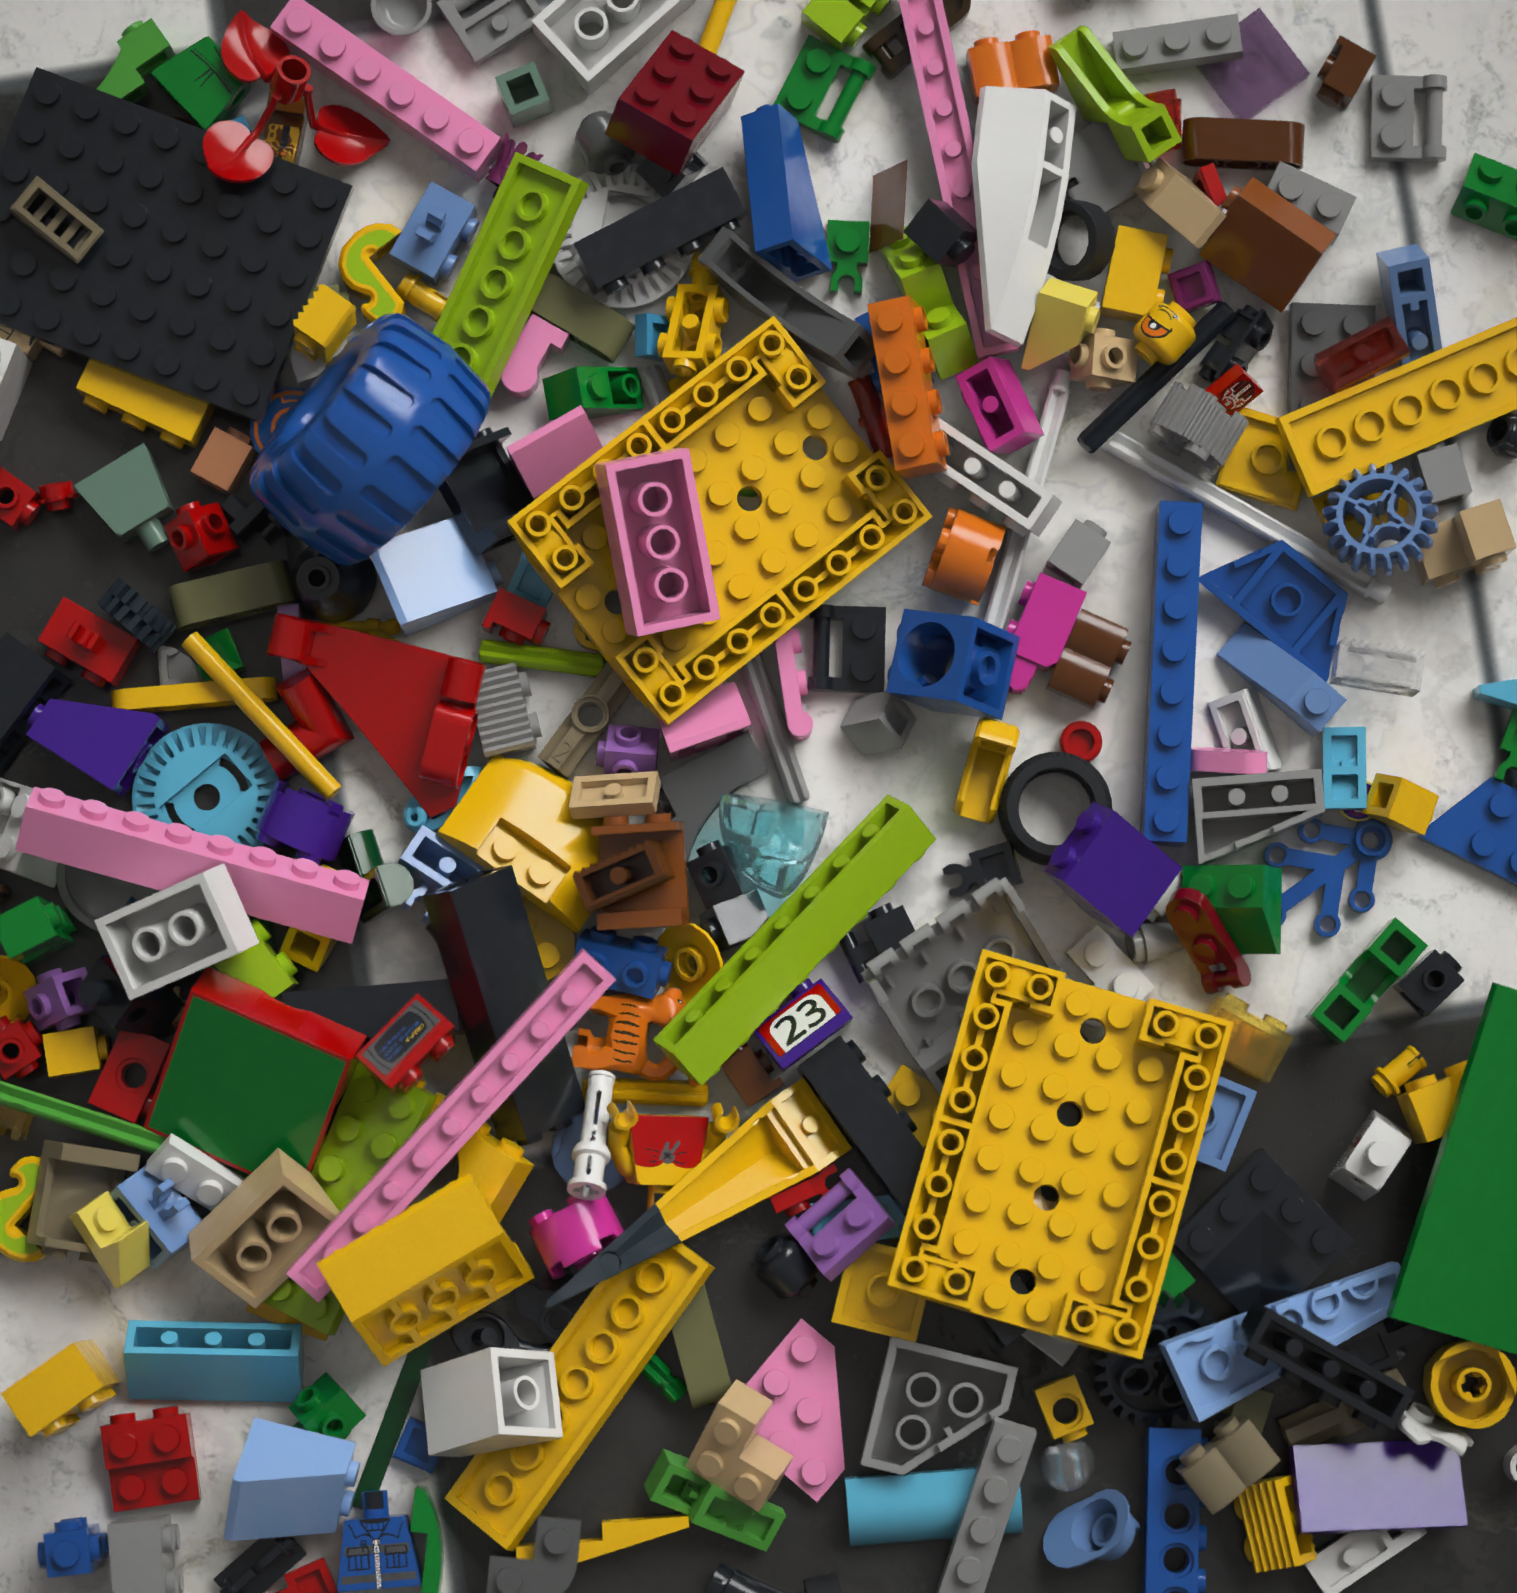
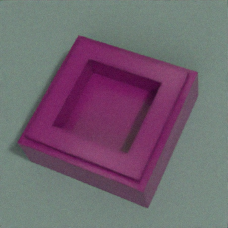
(1195, 287)

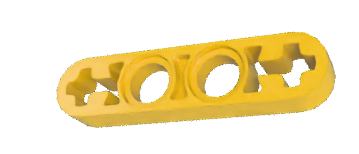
(187, 695)

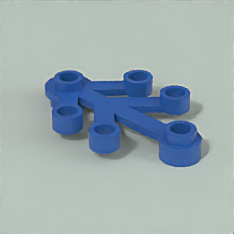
(1331, 869)

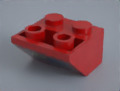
(407, 1045)

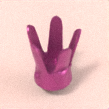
(506, 153)

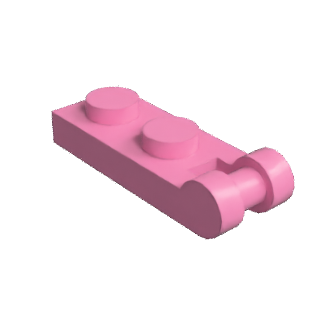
(793, 685)

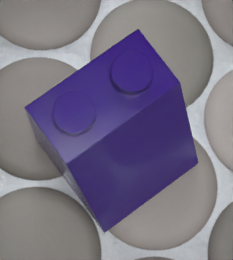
(98, 739)
(1111, 869)

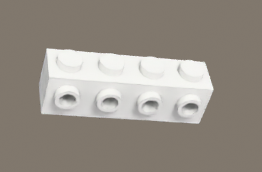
(996, 485)

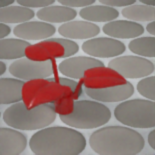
(256, 53)

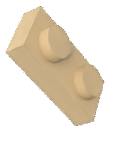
(615, 795)

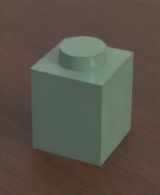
(523, 94)

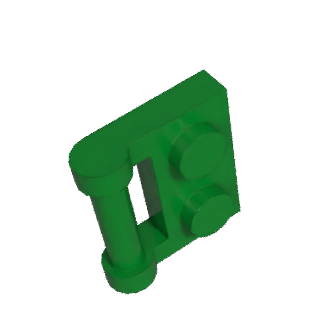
(811, 81)

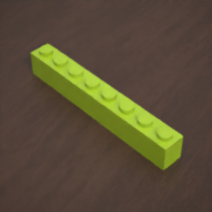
(795, 939)

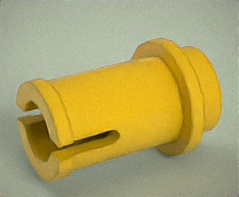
(421, 295)
(1397, 1072)

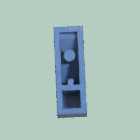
(1410, 298)
(1282, 679)

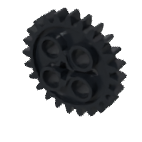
(1128, 1395)

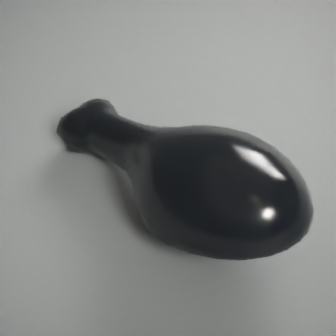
(488, 1330)

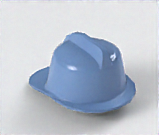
(1091, 1530)

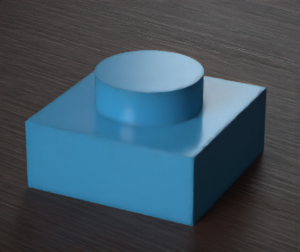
(647, 331)

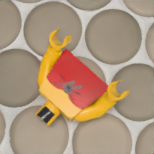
(663, 1148)

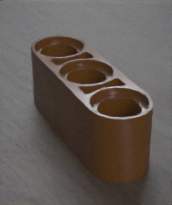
(1242, 143)

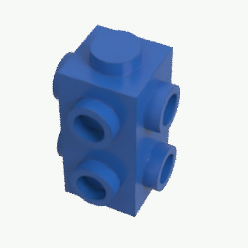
(635, 963)
(73, 1548)

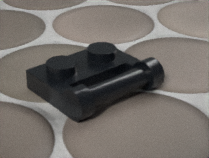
(861, 649)

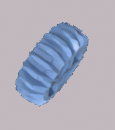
(1408, 536)

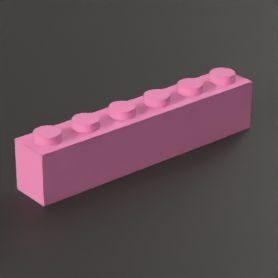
(387, 88)

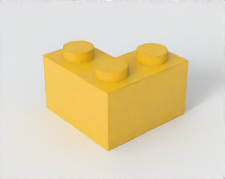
(1430, 1102)

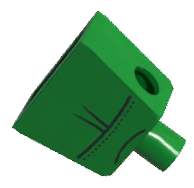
(201, 84)

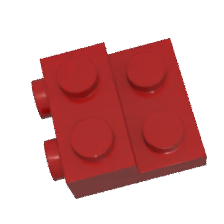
(151, 1459)

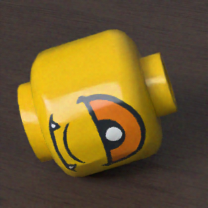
(1164, 333)

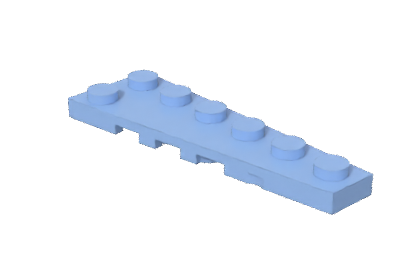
(1216, 1374)

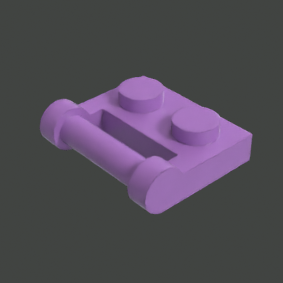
(846, 1234)

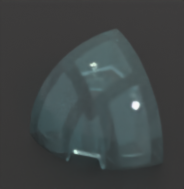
(771, 840)

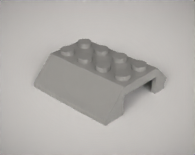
(932, 973)

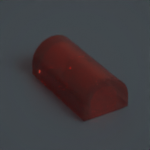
(1360, 356)

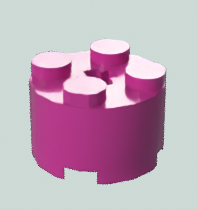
(574, 1233)

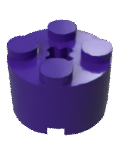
(304, 823)

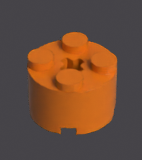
(964, 556)

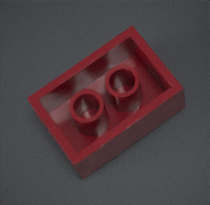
(674, 102)

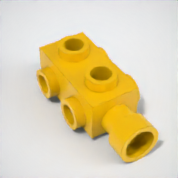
(689, 343)

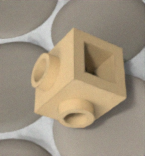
(1103, 361)

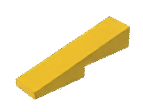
(619, 1535)

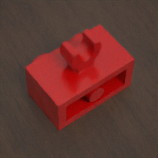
(90, 643)

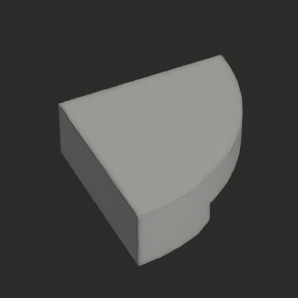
(176, 667)

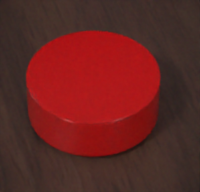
(1081, 740)

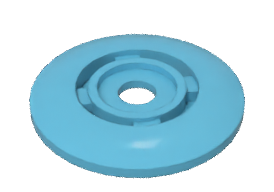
(192, 759)

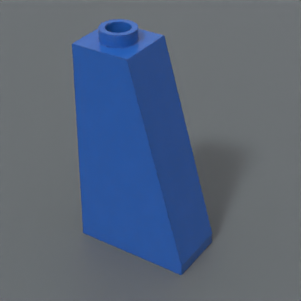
(782, 195)

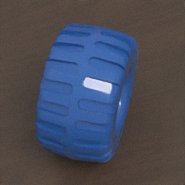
(370, 439)

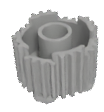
(1198, 425)

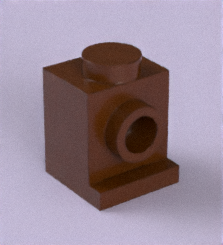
(1343, 74)
(749, 1074)

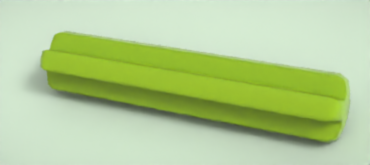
(541, 658)

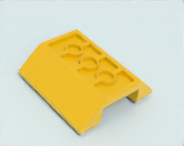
(425, 1270)

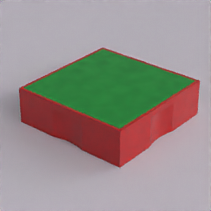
(251, 1075)

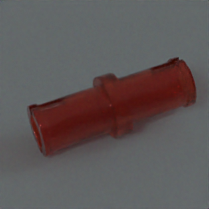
(872, 414)

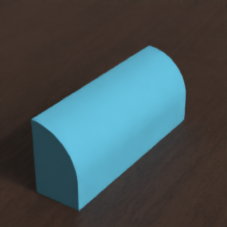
(214, 1361)
(912, 1506)

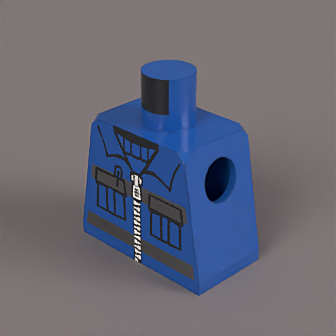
(378, 1548)

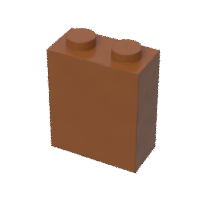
(1266, 243)

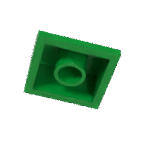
(1245, 901)

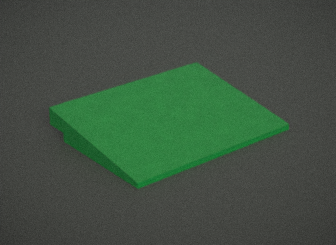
(1464, 1240)

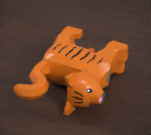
(627, 1035)

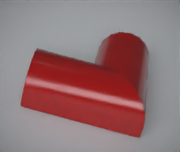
(316, 722)

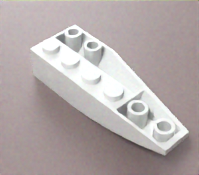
(1019, 199)

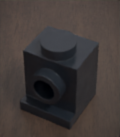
(666, 182)

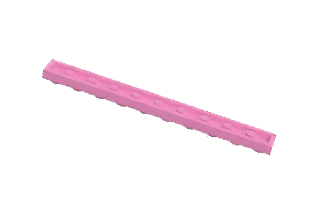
(950, 143)
(458, 1114)

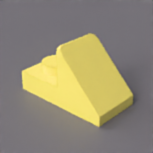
(115, 1244)

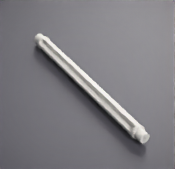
(1037, 471)
(1242, 514)

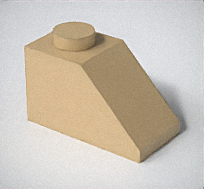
(1179, 202)

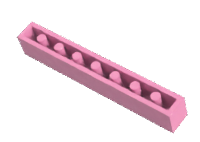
(165, 854)

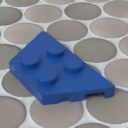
(1284, 602)
(1481, 830)

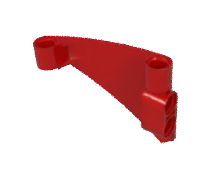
(401, 696)

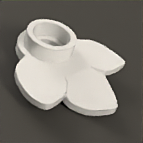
(1422, 1427)

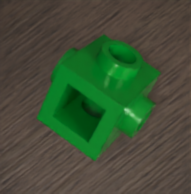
(326, 1409)

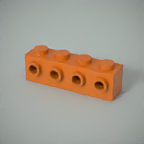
(908, 387)

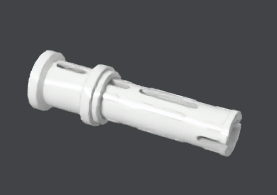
(592, 1149)

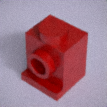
(24, 505)
(517, 619)

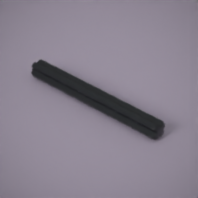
(1153, 381)

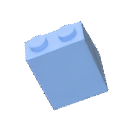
(434, 575)
(290, 1483)

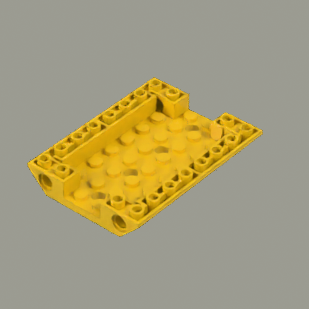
(768, 565)
(1114, 1173)

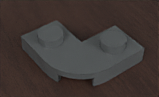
(552, 1565)

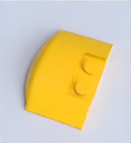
(523, 819)

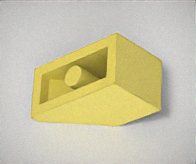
(1060, 321)

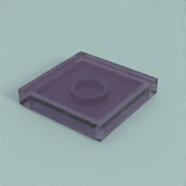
(1264, 73)

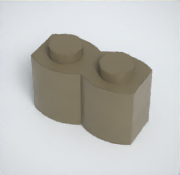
(1226, 1463)

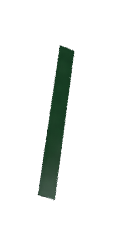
(393, 1420)

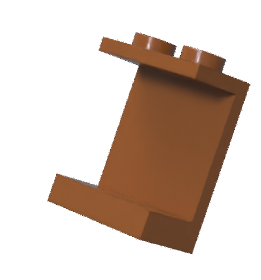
(657, 906)

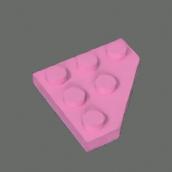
(805, 1408)

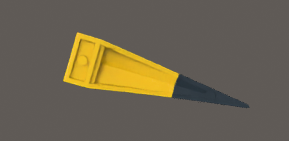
(766, 1155)

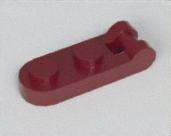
(1207, 941)

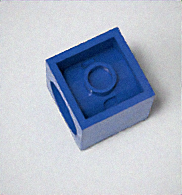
(979, 671)

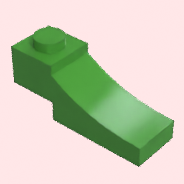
(141, 52)
(709, 1505)

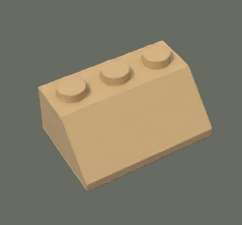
(262, 1228)

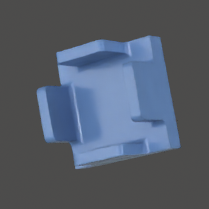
(1225, 1123)

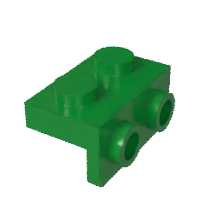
(1489, 196)

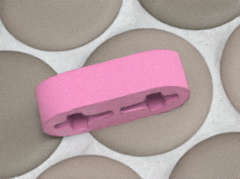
(1228, 760)

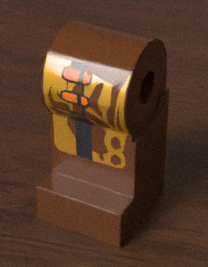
(287, 130)

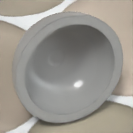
(401, 16)

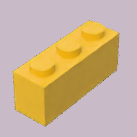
(145, 404)

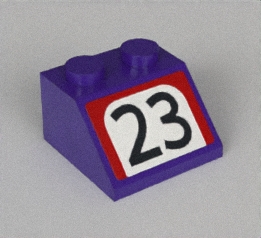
(802, 1023)

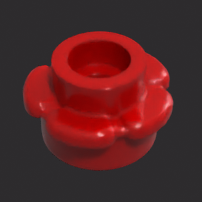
(57, 495)

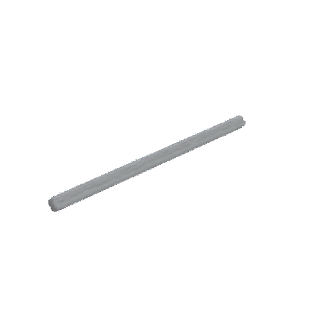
(753, 671)

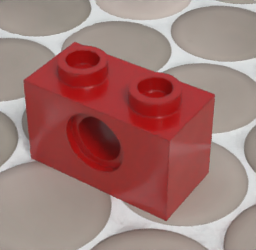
(112, 1090)

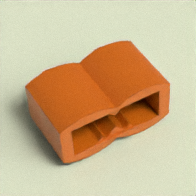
(1013, 63)

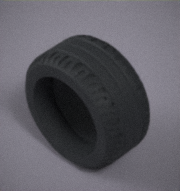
(1027, 771)

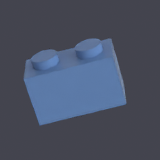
(434, 234)
(433, 865)
(167, 1212)

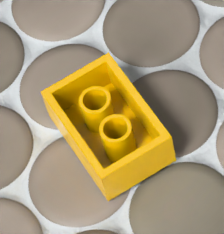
(61, 1387)

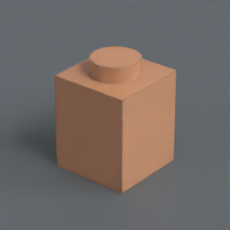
(224, 460)

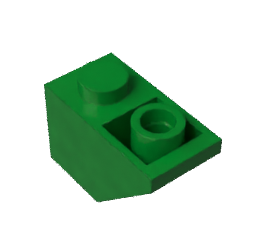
(597, 389)

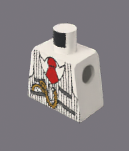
(1371, 1156)

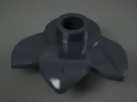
(531, 1300)

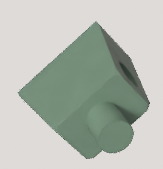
(130, 498)

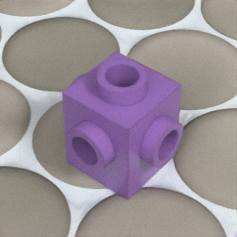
(628, 749)
(57, 1000)

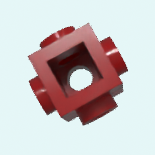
(200, 535)
(28, 1041)

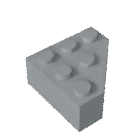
(930, 1402)

